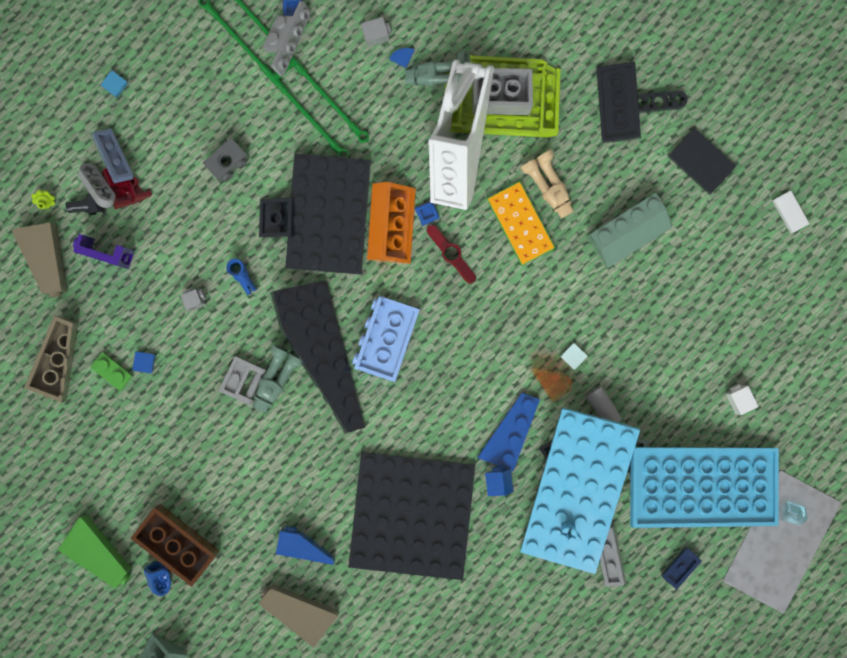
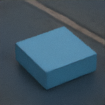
(114, 84)

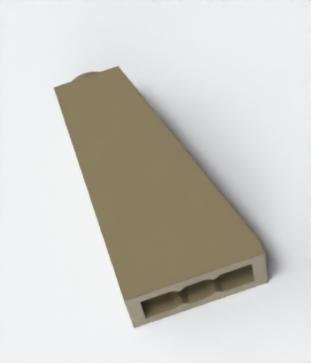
(43, 255)
(298, 613)

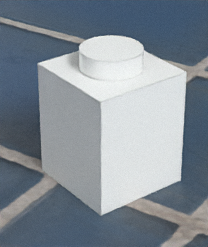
(741, 399)

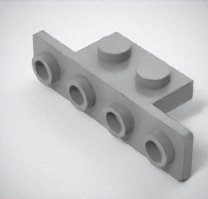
(285, 36)

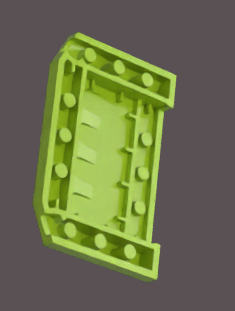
(545, 110)

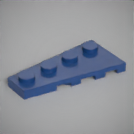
(508, 439)

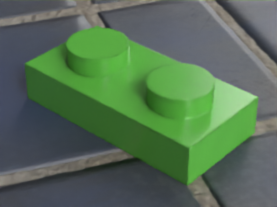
(111, 371)

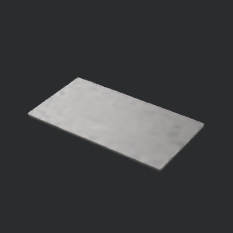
(777, 556)

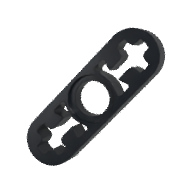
(664, 95)

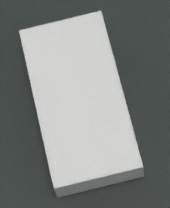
(790, 212)

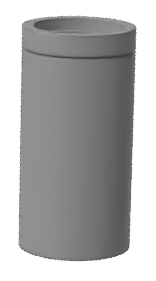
(603, 405)

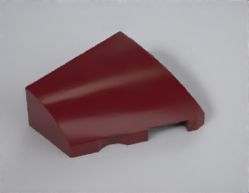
(126, 191)

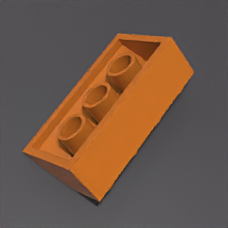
(391, 223)

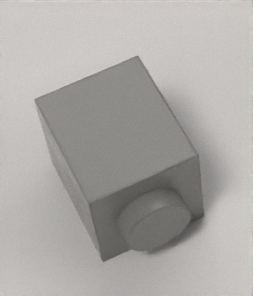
(376, 31)

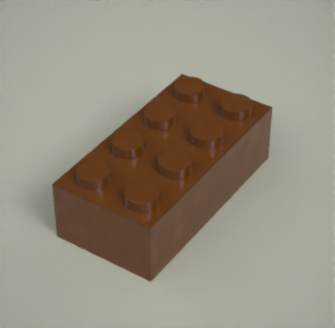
(175, 544)

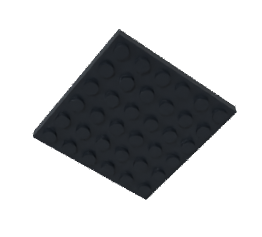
(412, 516)

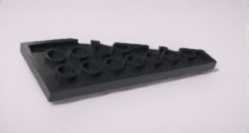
(312, 329)

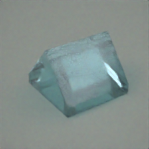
(794, 514)

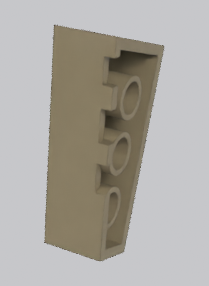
(54, 361)

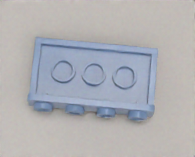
(386, 338)

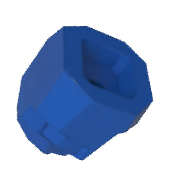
(157, 578)

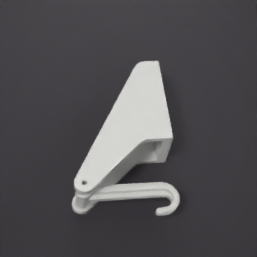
(456, 161)

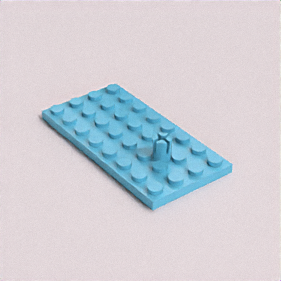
(704, 487)
(579, 490)

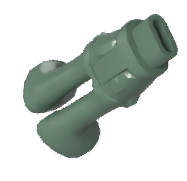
(428, 73)
(270, 389)

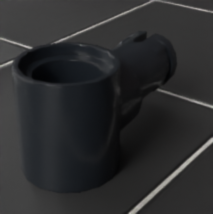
(85, 205)

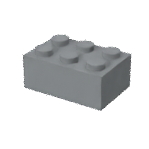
(509, 93)

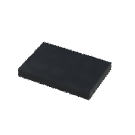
(701, 161)

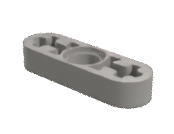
(108, 198)

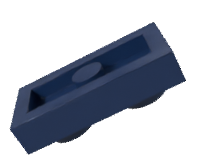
(681, 568)

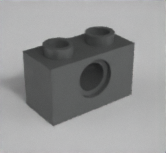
(228, 150)

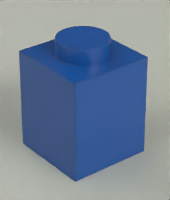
(499, 481)

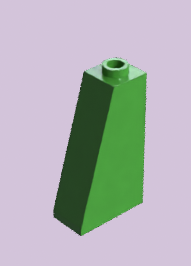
(95, 553)

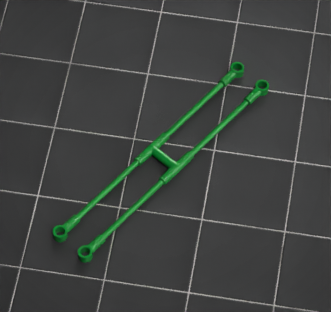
(275, 78)

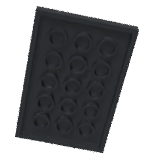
(328, 214)

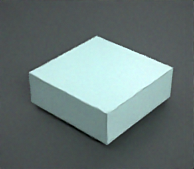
(573, 356)

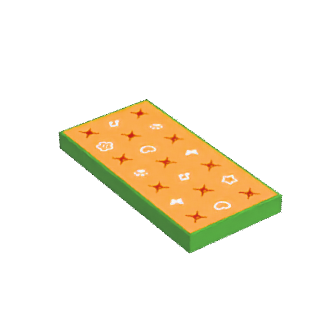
(520, 223)

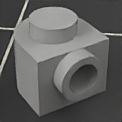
(193, 299)

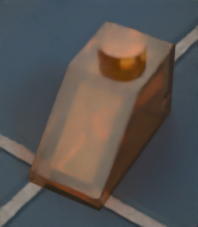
(553, 383)

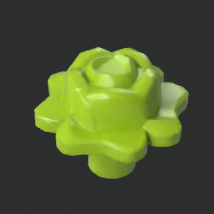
(43, 199)

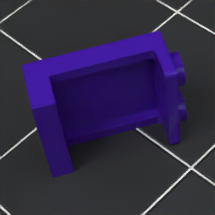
(122, 256)

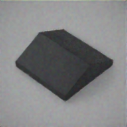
(276, 218)

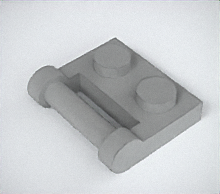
(237, 377)

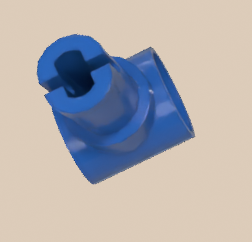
(242, 276)

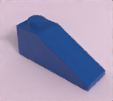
(298, 545)

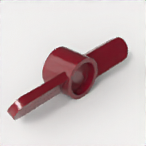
(443, 243)

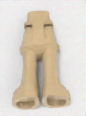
(556, 194)

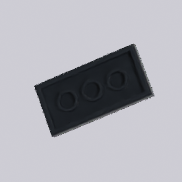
(618, 102)

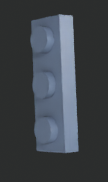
(112, 155)

